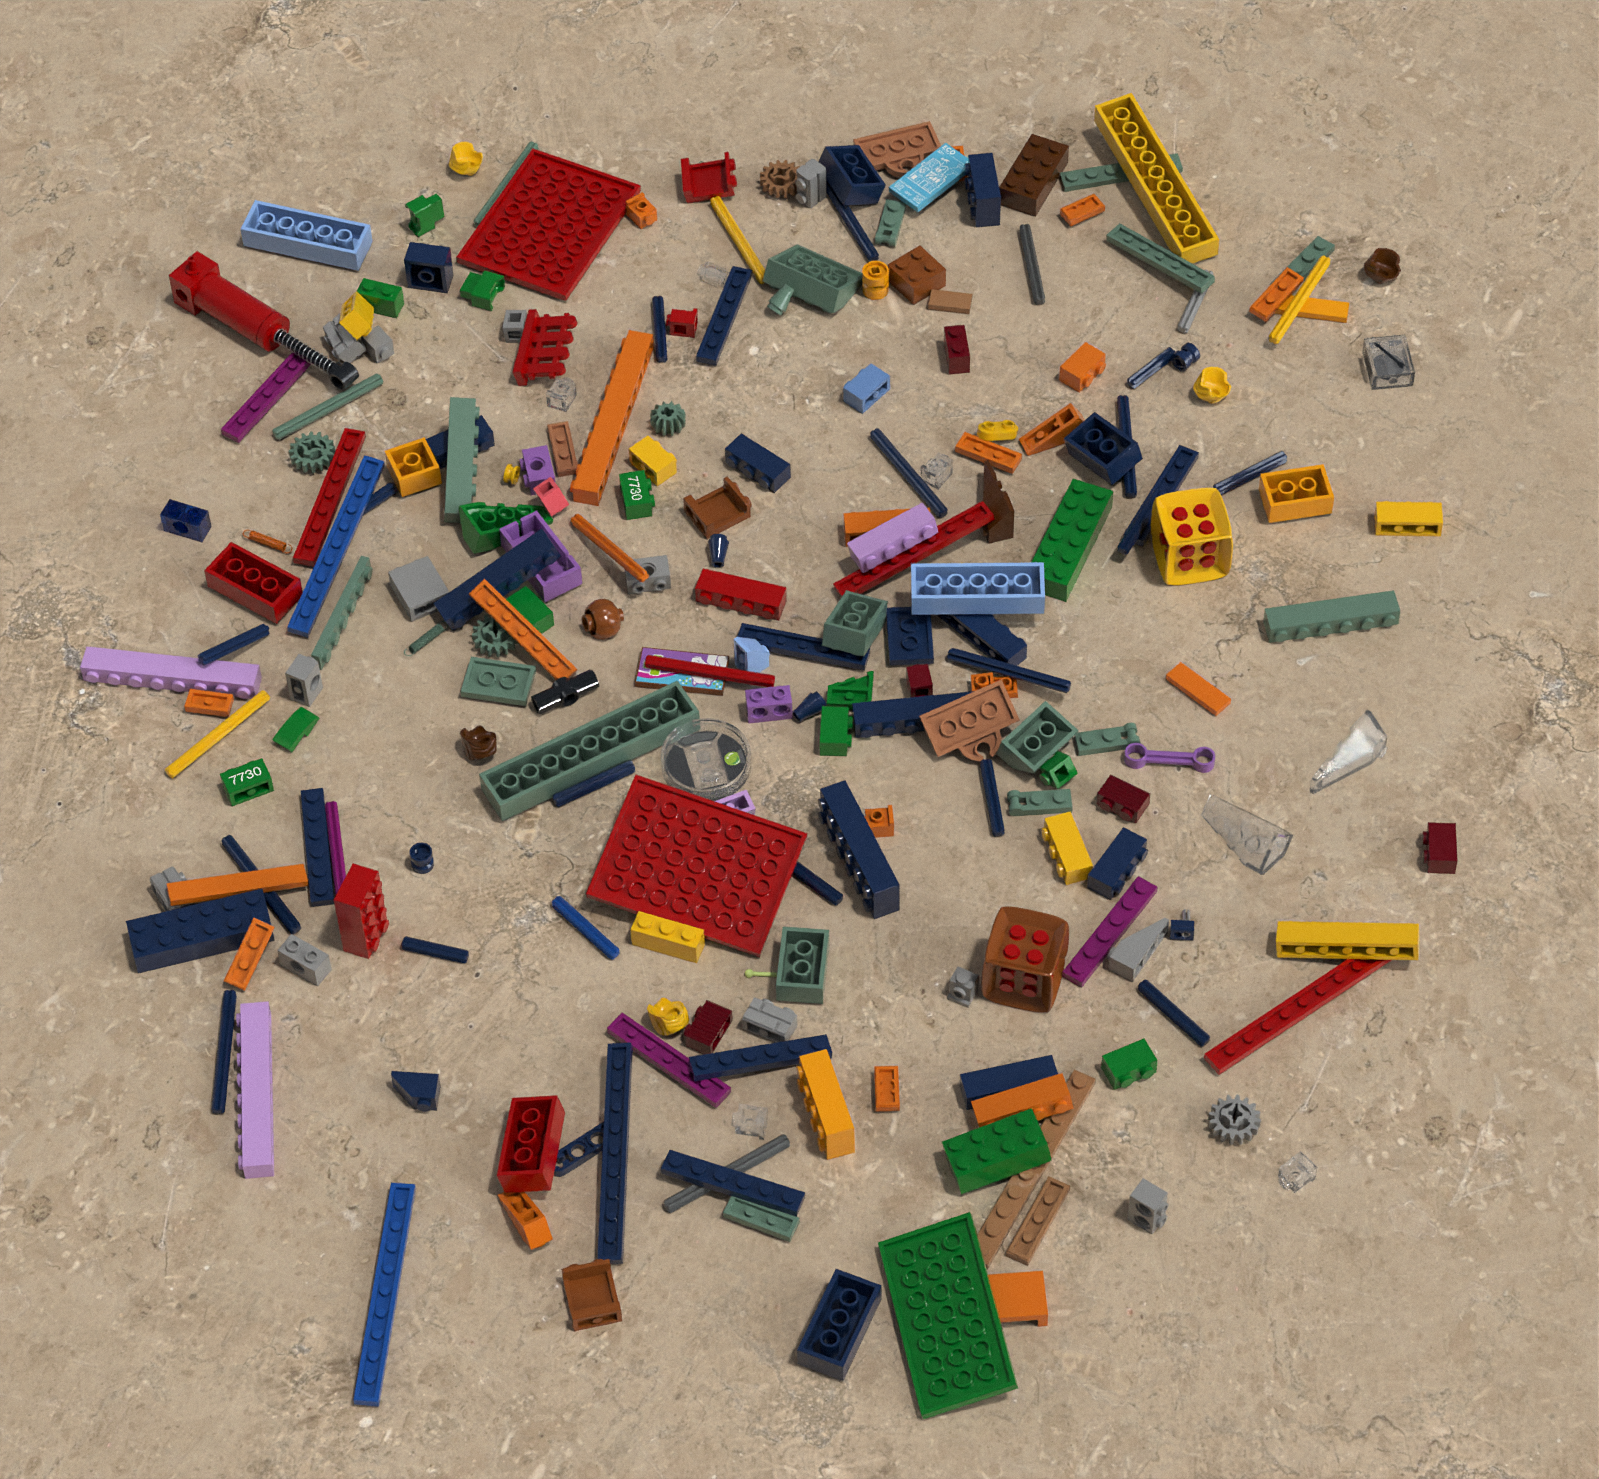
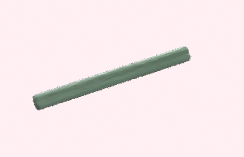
(504, 182)
(327, 406)

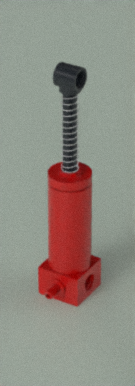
(199, 287)

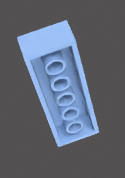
(306, 235)
(977, 588)

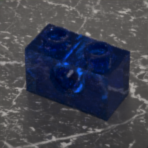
(185, 520)

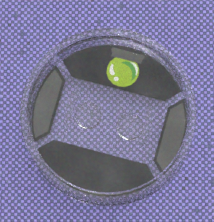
(706, 758)

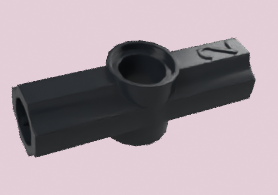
(565, 691)

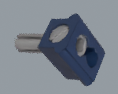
(1183, 928)

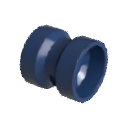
(1187, 355)
(421, 858)

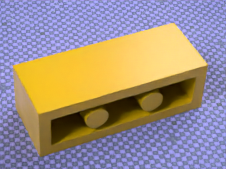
(357, 316)
(1408, 518)
(1067, 848)
(667, 937)

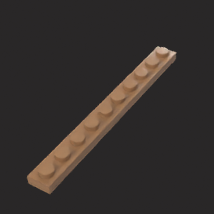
(1022, 1184)

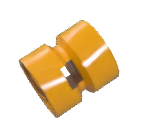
(875, 280)

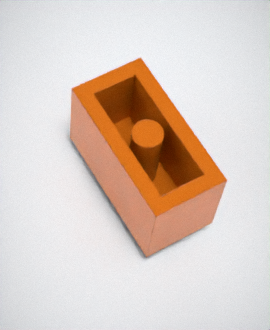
(1082, 367)

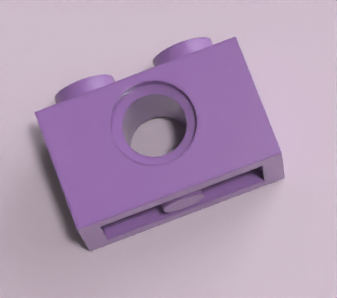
(537, 465)

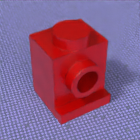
(683, 322)

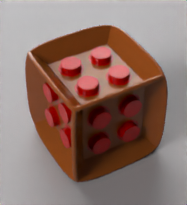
(1025, 959)

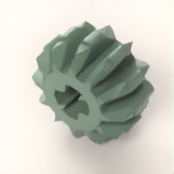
(667, 418)

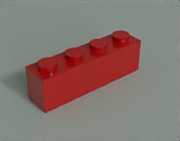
(740, 594)

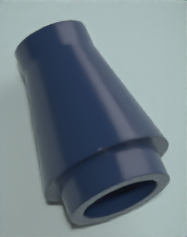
(718, 548)
(809, 706)

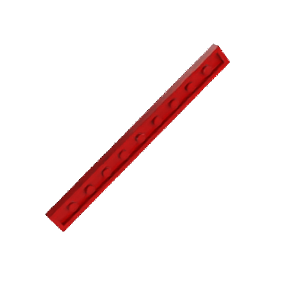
(1290, 1012)

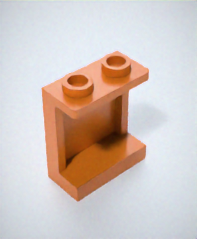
(1020, 1296)

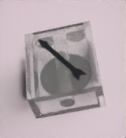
(1388, 362)

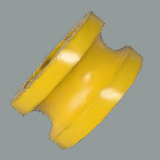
(511, 474)

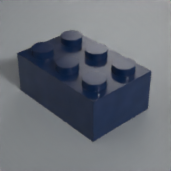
(851, 175)
(983, 190)
(1103, 448)

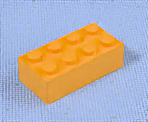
(826, 1104)

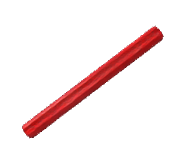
(709, 671)

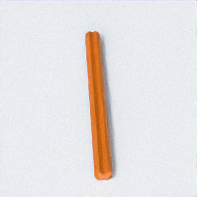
(609, 548)

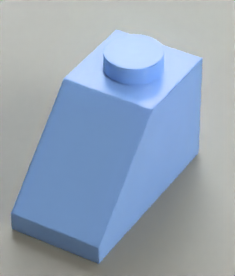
(750, 655)

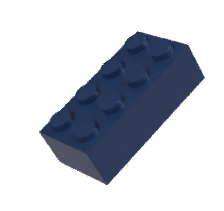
(839, 1324)

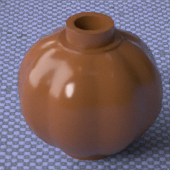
(602, 619)

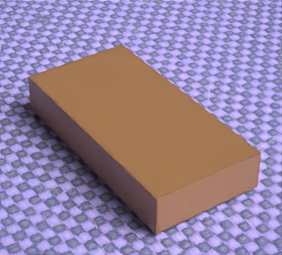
(950, 301)

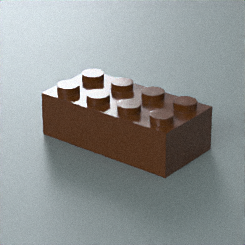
(1033, 175)

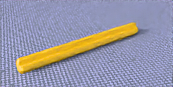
(738, 238)
(1299, 299)
(217, 734)

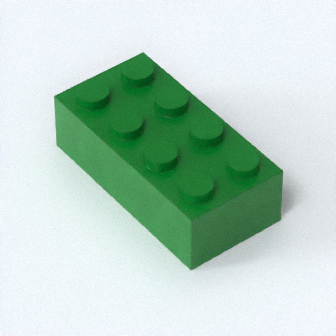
(996, 1151)

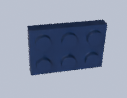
(909, 637)

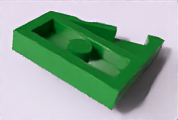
(851, 691)

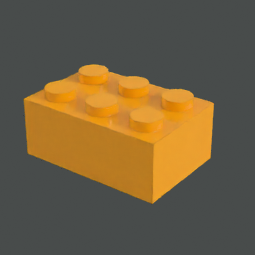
(1296, 493)

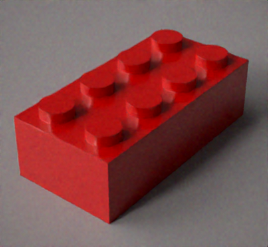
(253, 582)
(361, 911)
(531, 1144)

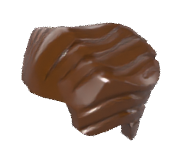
(1383, 265)
(478, 743)

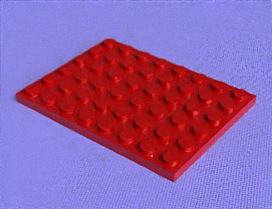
(548, 224)
(697, 864)

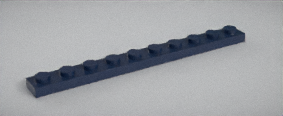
(615, 1152)

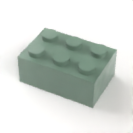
(854, 623)
(802, 965)

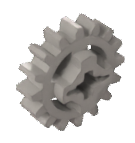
(1246, 1121)

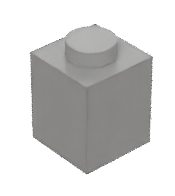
(378, 344)

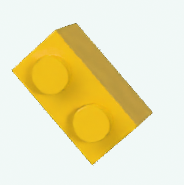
(653, 459)

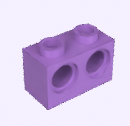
(768, 704)

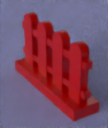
(532, 343)

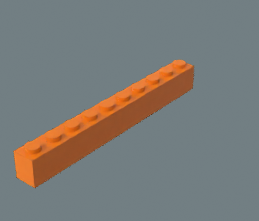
(612, 418)

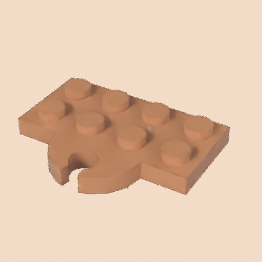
(899, 147)
(971, 721)

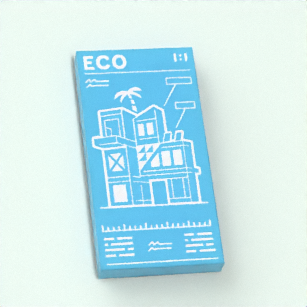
(930, 177)

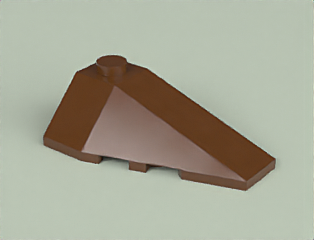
(1000, 505)

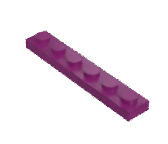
(265, 397)
(1109, 931)
(666, 1059)

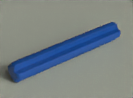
(585, 927)

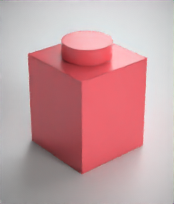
(551, 496)

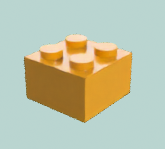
(413, 467)

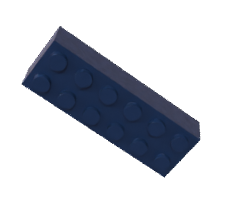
(859, 850)
(195, 930)

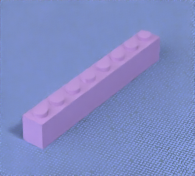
(169, 672)
(256, 1090)

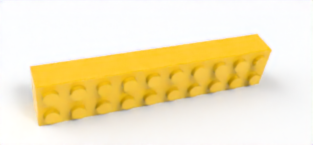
(1156, 179)

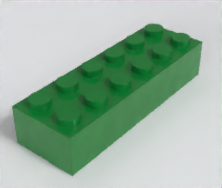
(1072, 536)

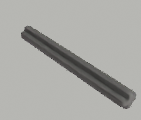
(1032, 264)

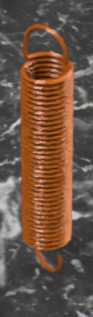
(268, 541)

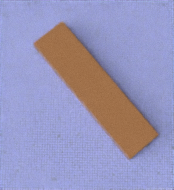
(1038, 1221)

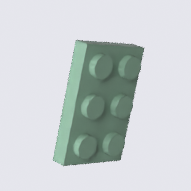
(498, 681)

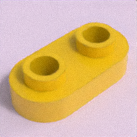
(997, 430)

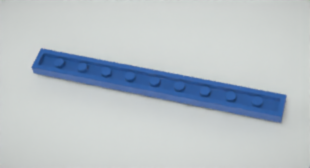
(335, 546)
(384, 1295)

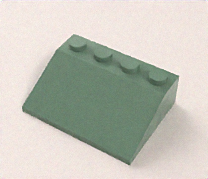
(813, 278)

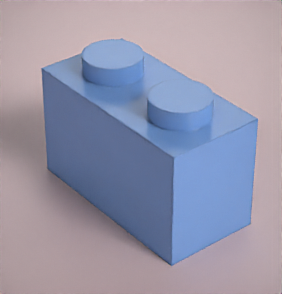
(866, 388)

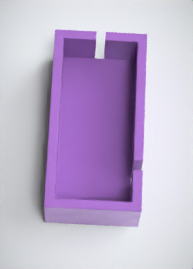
(555, 578)

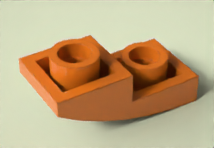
(982, 680)

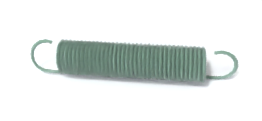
(426, 638)

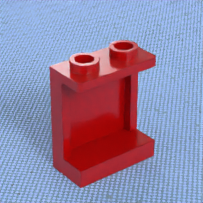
(708, 179)

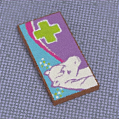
(657, 678)

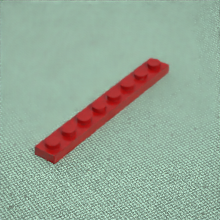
(329, 497)
(947, 534)

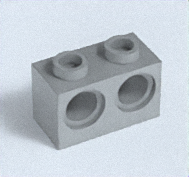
(1148, 1206)

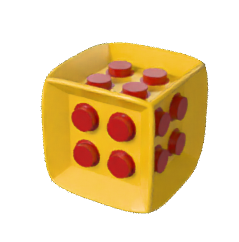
(1191, 536)

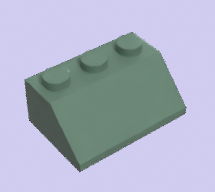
(1036, 739)

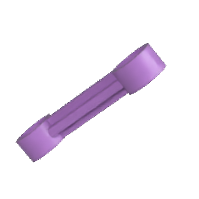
(1169, 757)

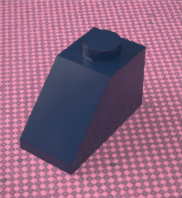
(418, 1089)

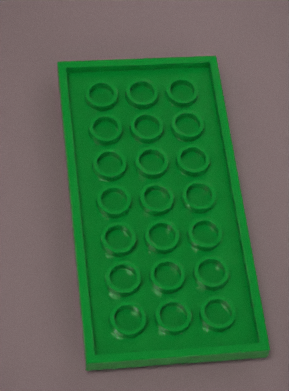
(947, 1315)

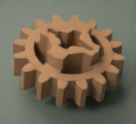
(779, 178)

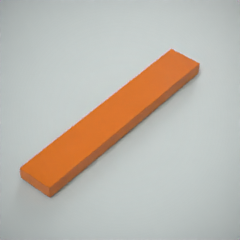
(522, 631)
(237, 883)

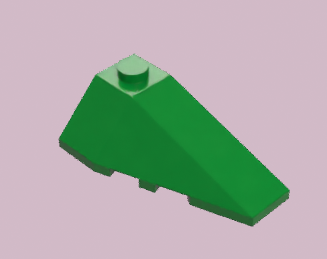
(482, 522)

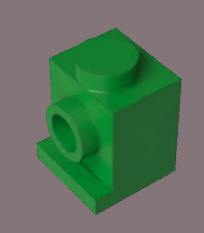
(1057, 770)

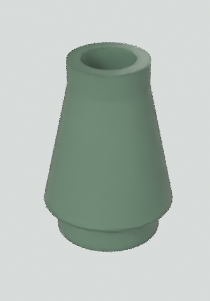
(781, 299)

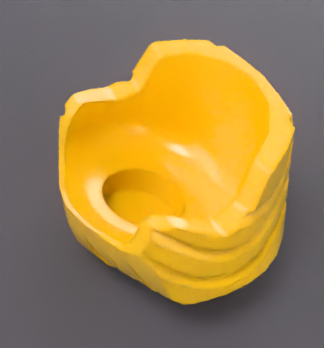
(465, 159)
(1212, 385)
(668, 1016)

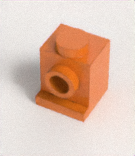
(641, 211)
(880, 821)

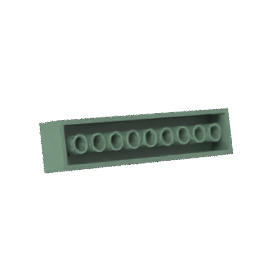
(586, 751)

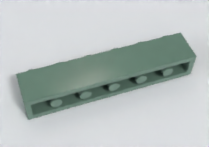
(460, 456)
(1331, 616)

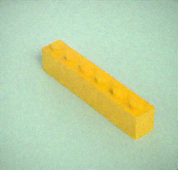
(1347, 940)

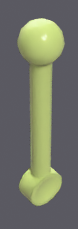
(750, 973)

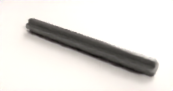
(742, 1164)

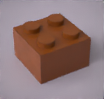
(916, 274)

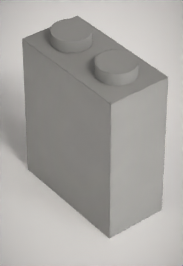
(417, 587)

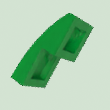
(295, 727)

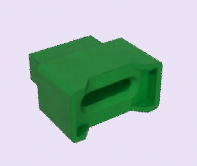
(424, 213)
(482, 288)

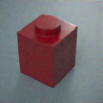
(919, 680)

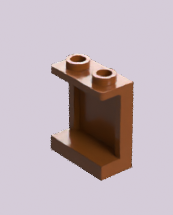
(718, 509)
(591, 1294)

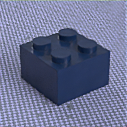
(428, 267)

